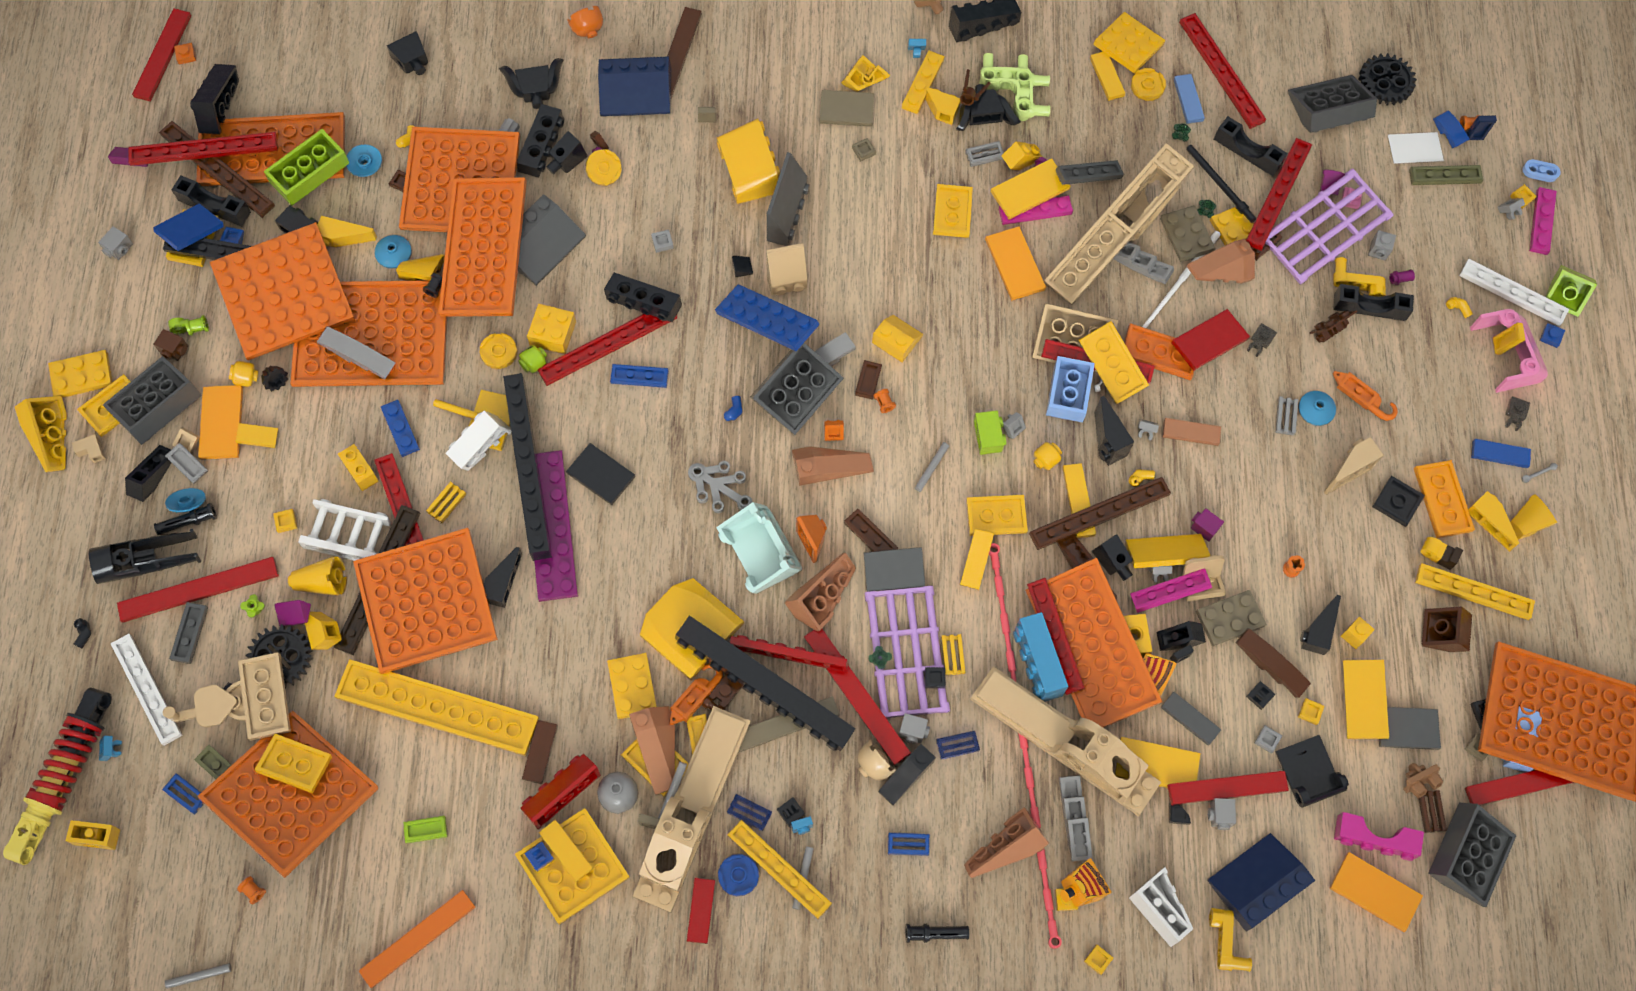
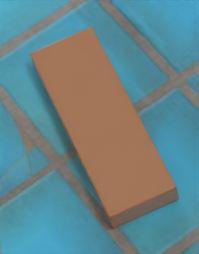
(1191, 431)

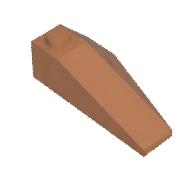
(1227, 263)
(826, 464)
(818, 597)
(656, 745)
(1015, 842)

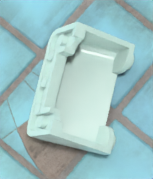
(760, 547)

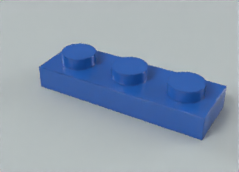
(400, 428)

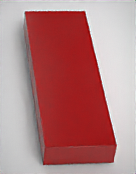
(701, 911)

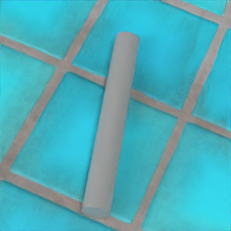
(932, 466)
(675, 784)
(804, 871)
(198, 976)

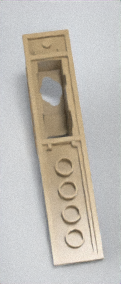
(1110, 234)
(1052, 733)
(697, 794)

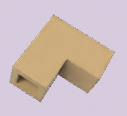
(91, 446)

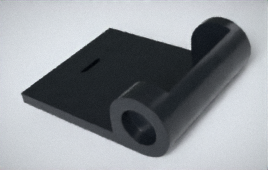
(1312, 773)

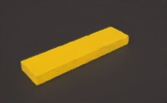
(1077, 493)

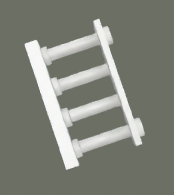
(331, 546)

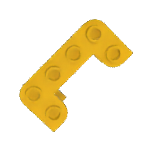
(749, 161)

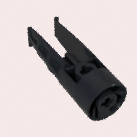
(108, 561)

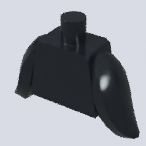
(535, 82)
(988, 109)

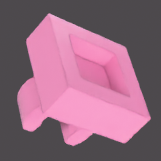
(1355, 204)

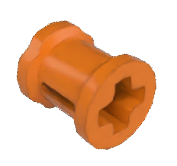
(1467, 122)
(884, 401)
(1292, 572)
(251, 890)

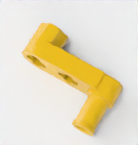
(1374, 284)
(1224, 921)

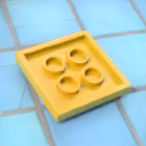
(1129, 42)

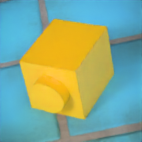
(1357, 632)

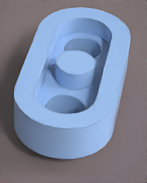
(1540, 170)

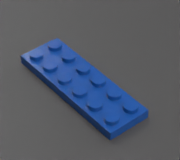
(767, 317)

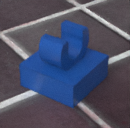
(539, 856)

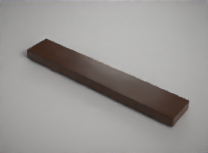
(682, 42)

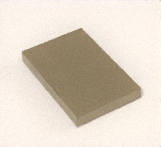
(846, 108)

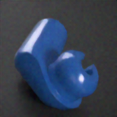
(735, 411)

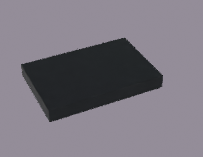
(600, 474)

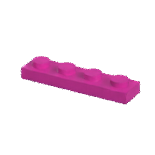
(1052, 208)
(1543, 221)
(1171, 590)

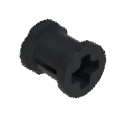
(433, 286)

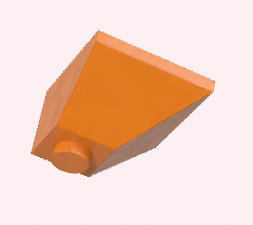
(811, 533)

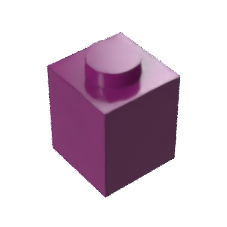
(1206, 524)

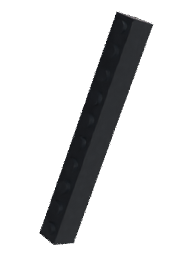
(527, 467)
(764, 683)

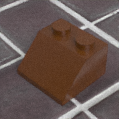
(1447, 629)

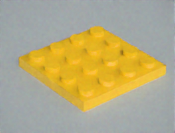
(557, 886)

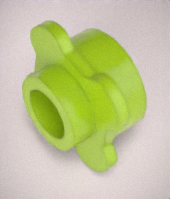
(258, 606)

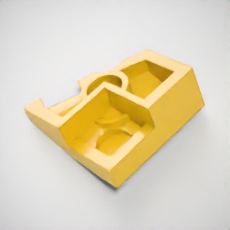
(864, 75)
(420, 268)
(1532, 518)

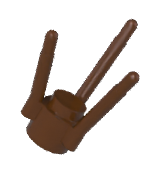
(968, 94)

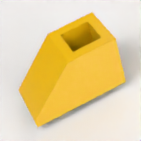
(943, 105)
(1021, 155)
(322, 631)

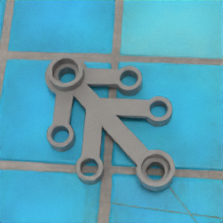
(717, 484)

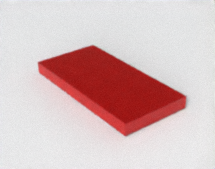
(1210, 339)

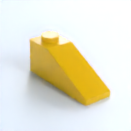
(342, 233)
(1493, 518)

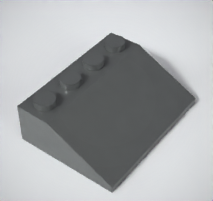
(1333, 103)
(786, 202)
(546, 239)
(797, 388)
(152, 400)
(1472, 853)

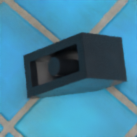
(1181, 636)

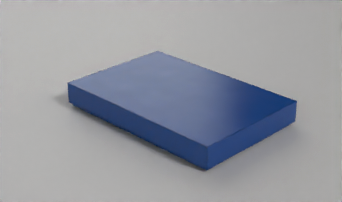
(188, 227)

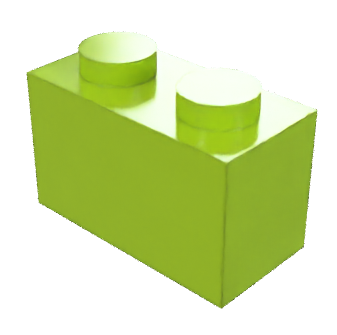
(989, 432)

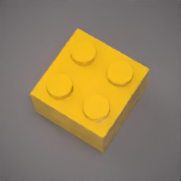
(551, 328)

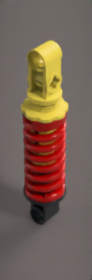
(54, 781)

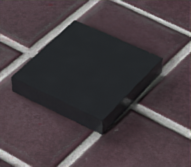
(1398, 501)

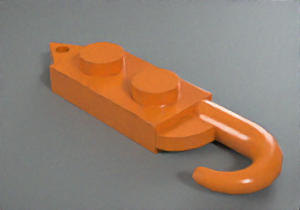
(1363, 394)
(693, 697)

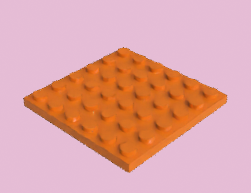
(449, 154)
(281, 291)
(424, 600)
(282, 819)

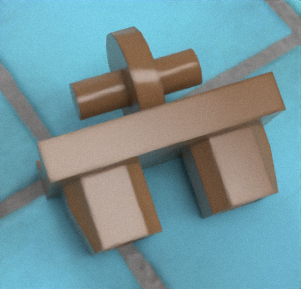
(1419, 776)

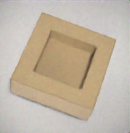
(187, 439)

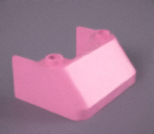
(1531, 364)

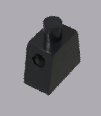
(409, 54)
(566, 154)
(1114, 557)

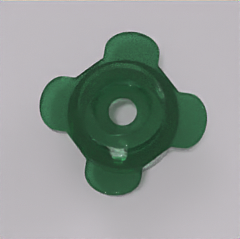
(1185, 129)
(1210, 205)
(880, 663)

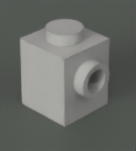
(115, 243)
(1382, 245)
(914, 729)
(1222, 813)

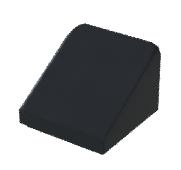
(741, 266)

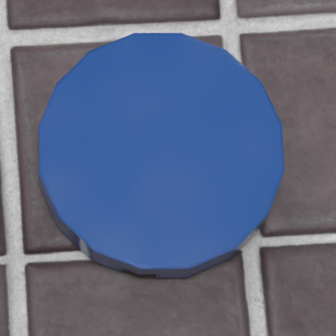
(738, 875)

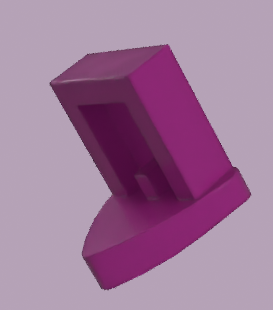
(1329, 178)

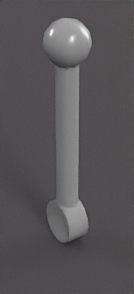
(1526, 478)

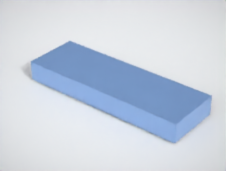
(1189, 98)

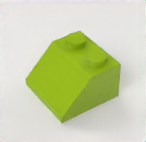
(1571, 289)

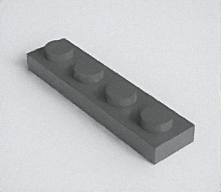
(1089, 172)

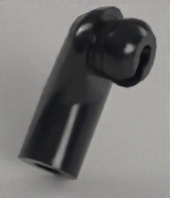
(84, 632)

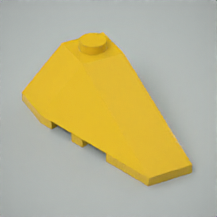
(44, 427)

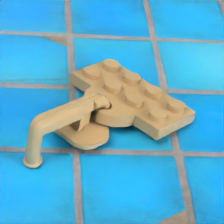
(259, 701)

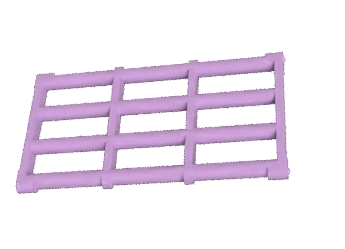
(1333, 209)
(894, 633)

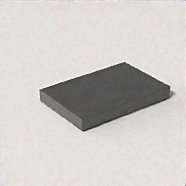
(894, 569)
(1412, 729)

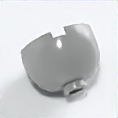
(617, 792)

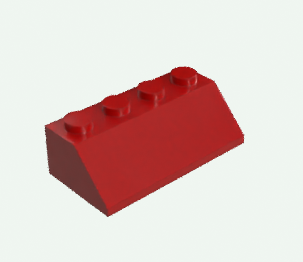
(560, 791)

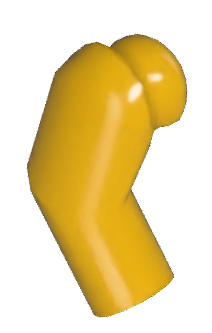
(404, 140)
(1461, 304)
(1139, 475)

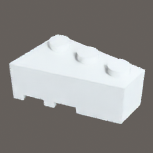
(477, 439)
(1162, 908)

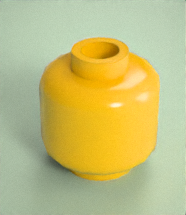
(243, 373)
(1047, 456)

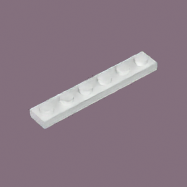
(1514, 292)
(145, 689)

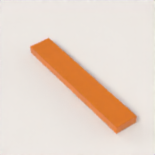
(416, 939)

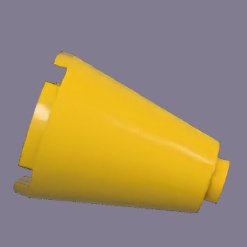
(320, 577)

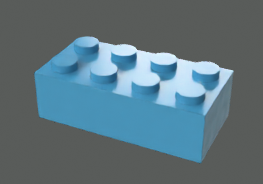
(1040, 657)

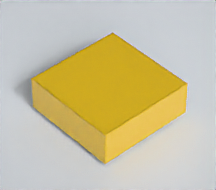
(1525, 193)
(285, 520)
(1311, 711)
(1098, 959)

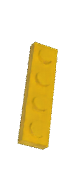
(923, 80)

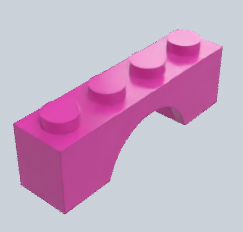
(1352, 830)

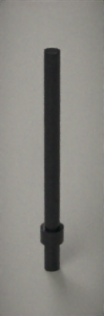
(1241, 206)

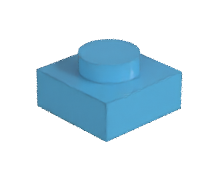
(802, 825)

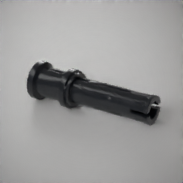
(193, 517)
(925, 933)

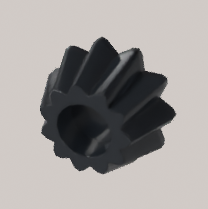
(274, 377)

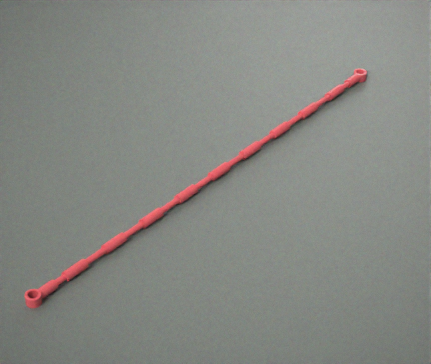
(1024, 745)

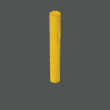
(455, 409)

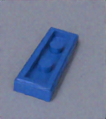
(639, 375)
(1501, 453)

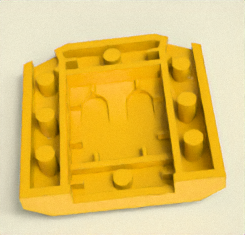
(671, 612)

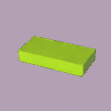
(425, 829)

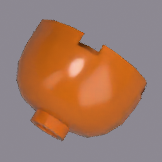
(586, 22)

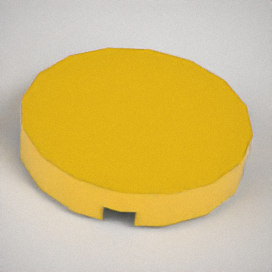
(1148, 84)
(603, 167)
(498, 350)

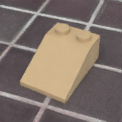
(786, 269)
(1358, 462)

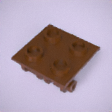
(1333, 326)

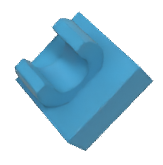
(916, 45)
(106, 748)

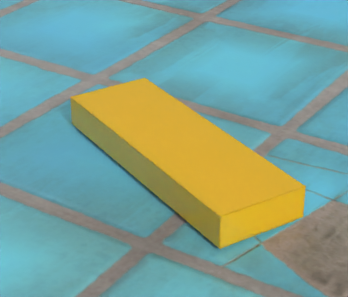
(1107, 76)
(976, 559)
(566, 850)

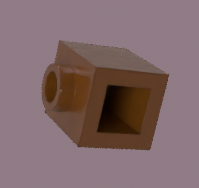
(170, 345)

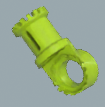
(182, 325)

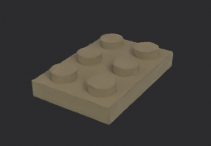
(1187, 233)
(1230, 617)

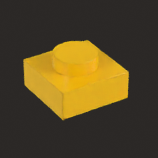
(1061, 905)

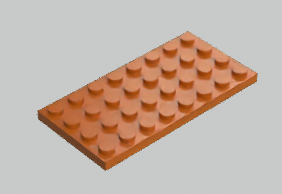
(290, 132)
(482, 247)
(1102, 646)

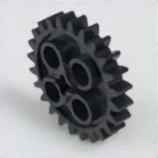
(1388, 78)
(293, 644)

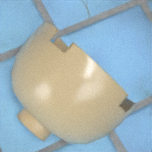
(874, 762)

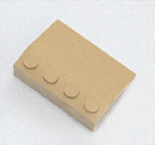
(1066, 327)

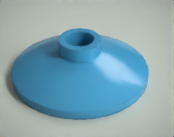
(364, 154)
(394, 257)
(1312, 413)
(185, 500)

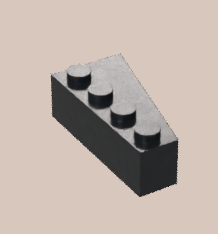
(982, 18)
(214, 98)

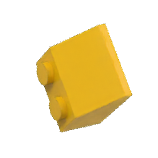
(896, 337)

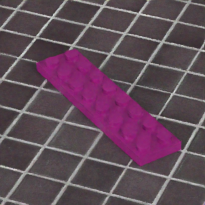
(557, 574)

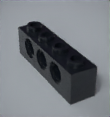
(545, 117)
(631, 294)

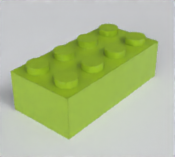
(306, 167)

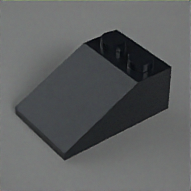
(1112, 437)

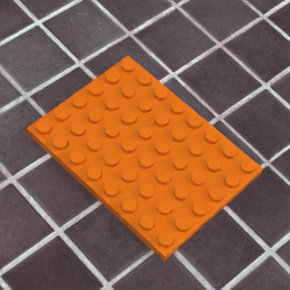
(390, 319)
(1584, 725)

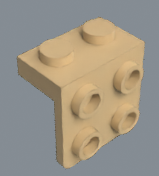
(1213, 567)

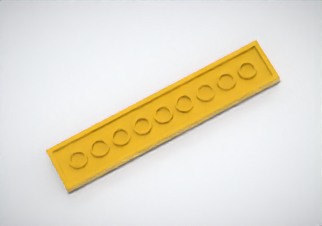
(437, 707)

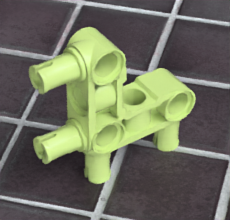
(1010, 79)

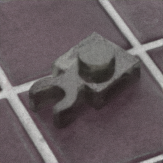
(1262, 338)
(1518, 411)

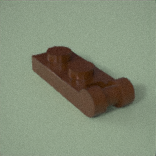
(724, 691)

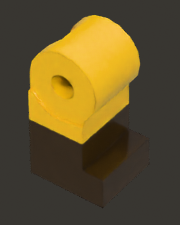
(1441, 552)

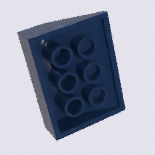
(634, 86)
(1260, 881)

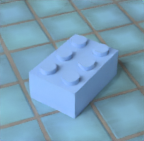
(1070, 389)

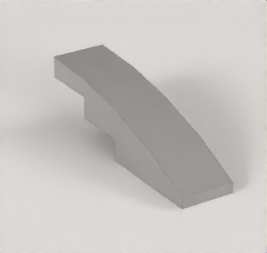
(1144, 263)
(836, 349)
(355, 352)
(1075, 818)

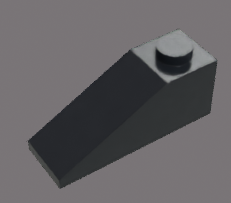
(147, 474)
(500, 580)
(1319, 634)
(907, 774)

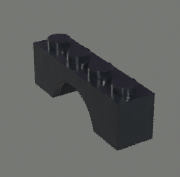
(1234, 138)
(226, 208)
(1394, 306)

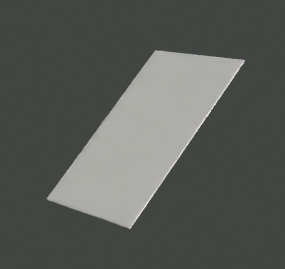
(1415, 147)

